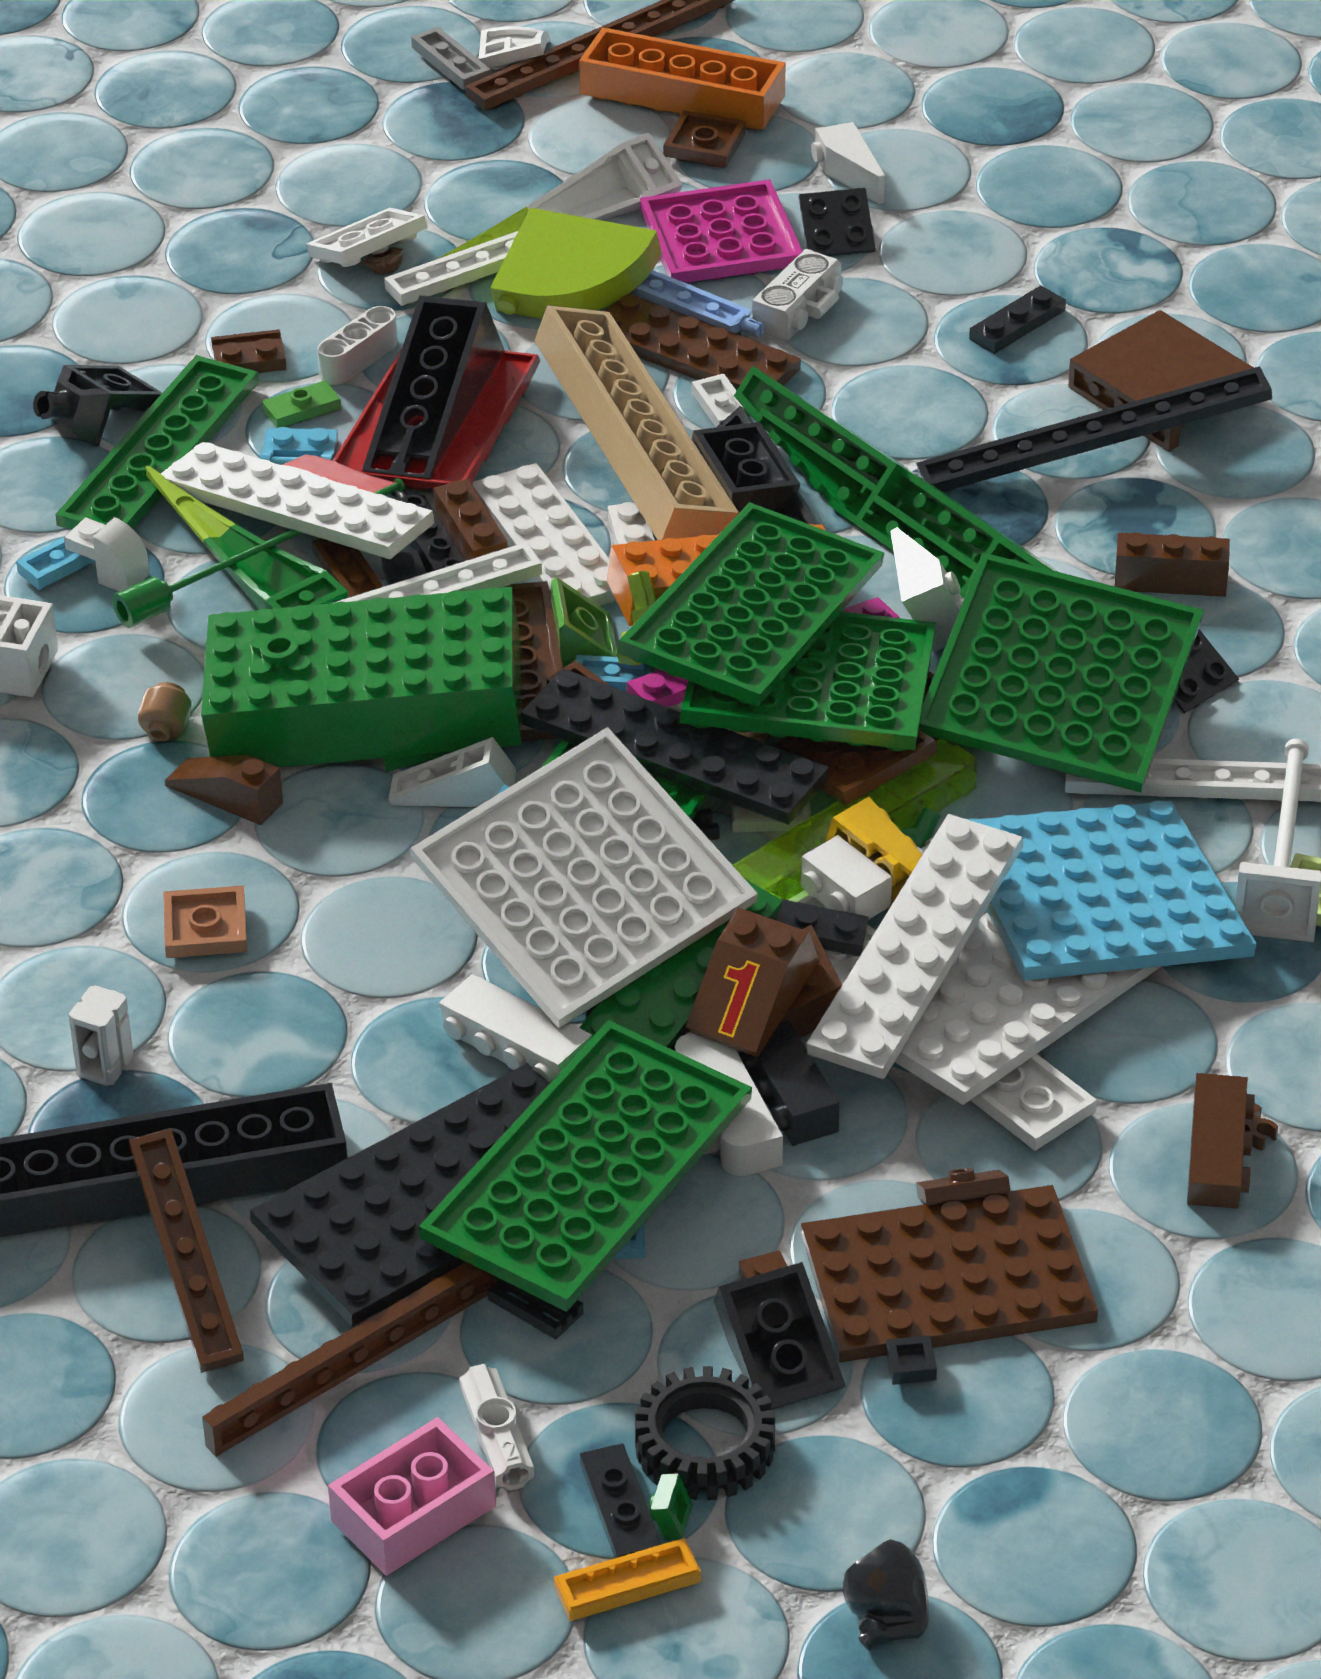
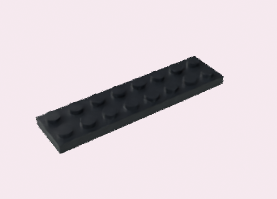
(699, 758)

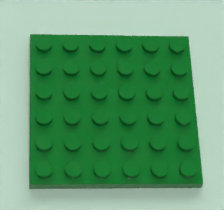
(1060, 672)
(851, 686)

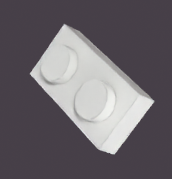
(716, 397)

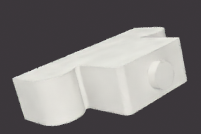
(753, 1138)

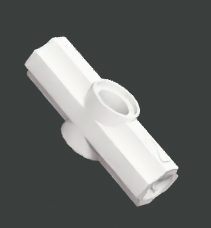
(496, 1427)

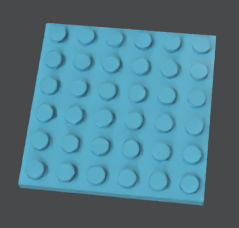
(1111, 894)

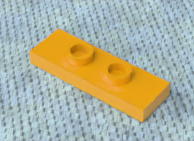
(627, 1579)

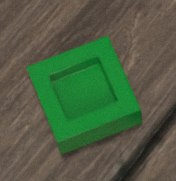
(671, 1506)

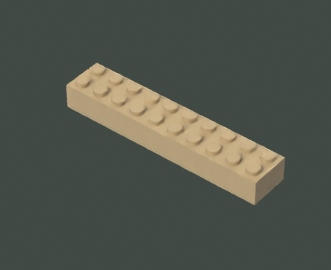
(633, 424)

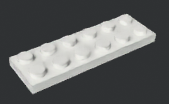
(534, 512)

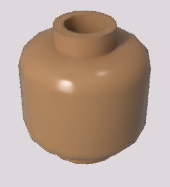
(164, 711)

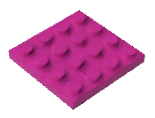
(721, 231)

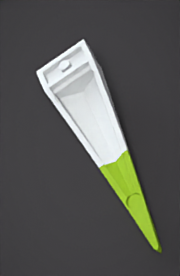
(601, 189)

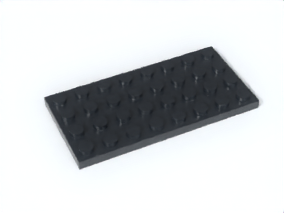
(360, 1220)

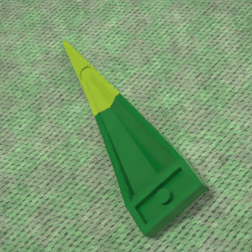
(268, 578)

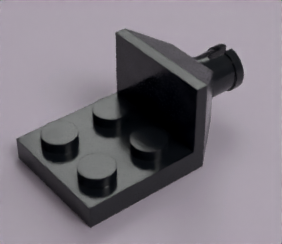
(88, 394)

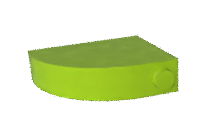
(572, 264)

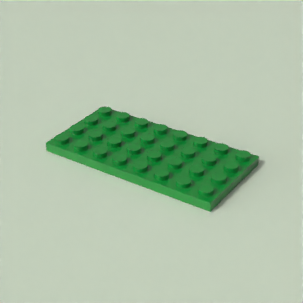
(751, 604)
(585, 1165)

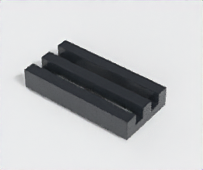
(533, 1311)

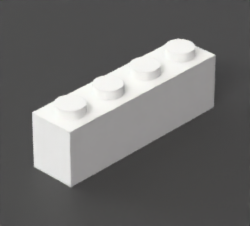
(509, 1028)

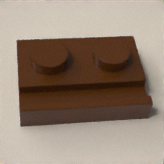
(253, 350)

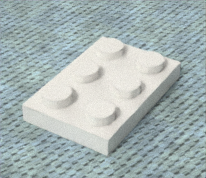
(367, 237)

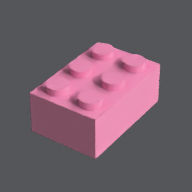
(412, 1496)

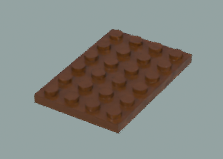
(948, 1272)

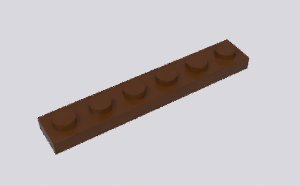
(186, 1251)

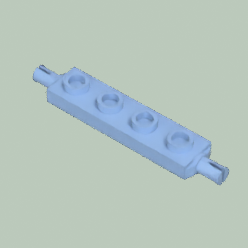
(697, 303)

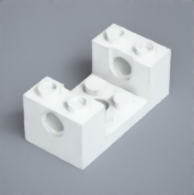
(26, 644)

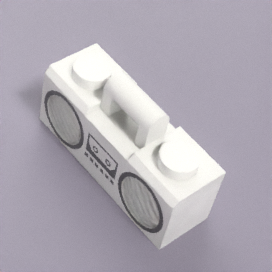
(801, 290)

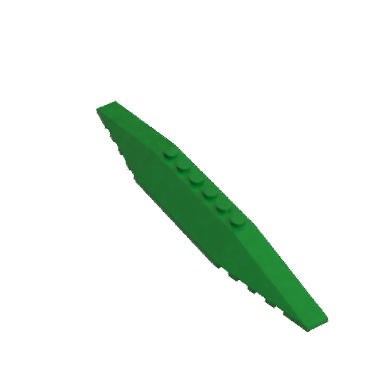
(873, 486)

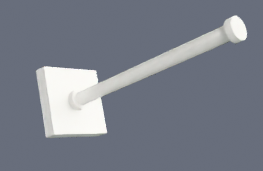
(1280, 898)

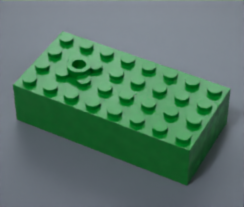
(364, 678)

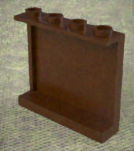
(1149, 361)

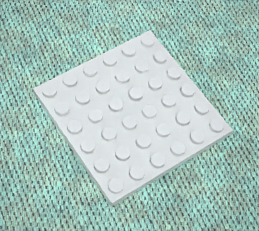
(583, 876)

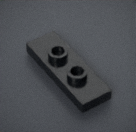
(619, 1500)

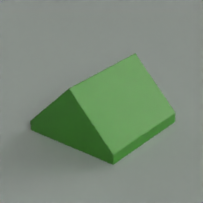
(580, 624)

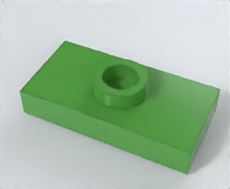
(301, 404)

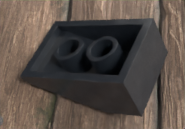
(779, 1335)

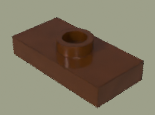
(963, 1185)

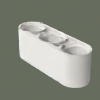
(357, 345)

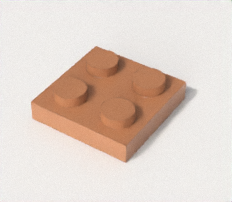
(205, 921)

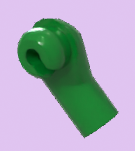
(923, 828)

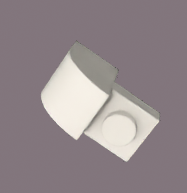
(115, 547)

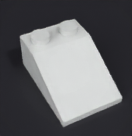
(926, 587)

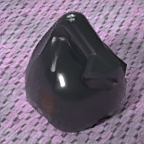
(888, 1594)

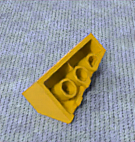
(879, 839)

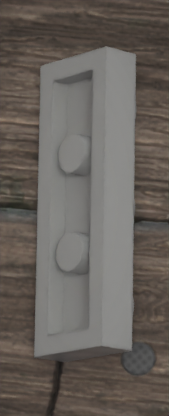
(449, 57)

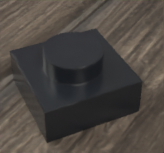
(911, 1360)

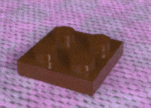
(704, 139)

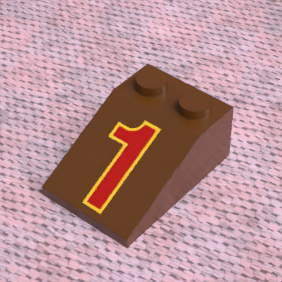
(751, 981)

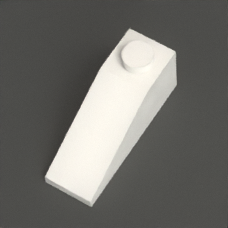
(848, 159)
(456, 779)

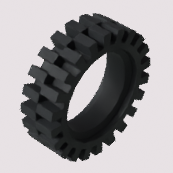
(713, 1393)

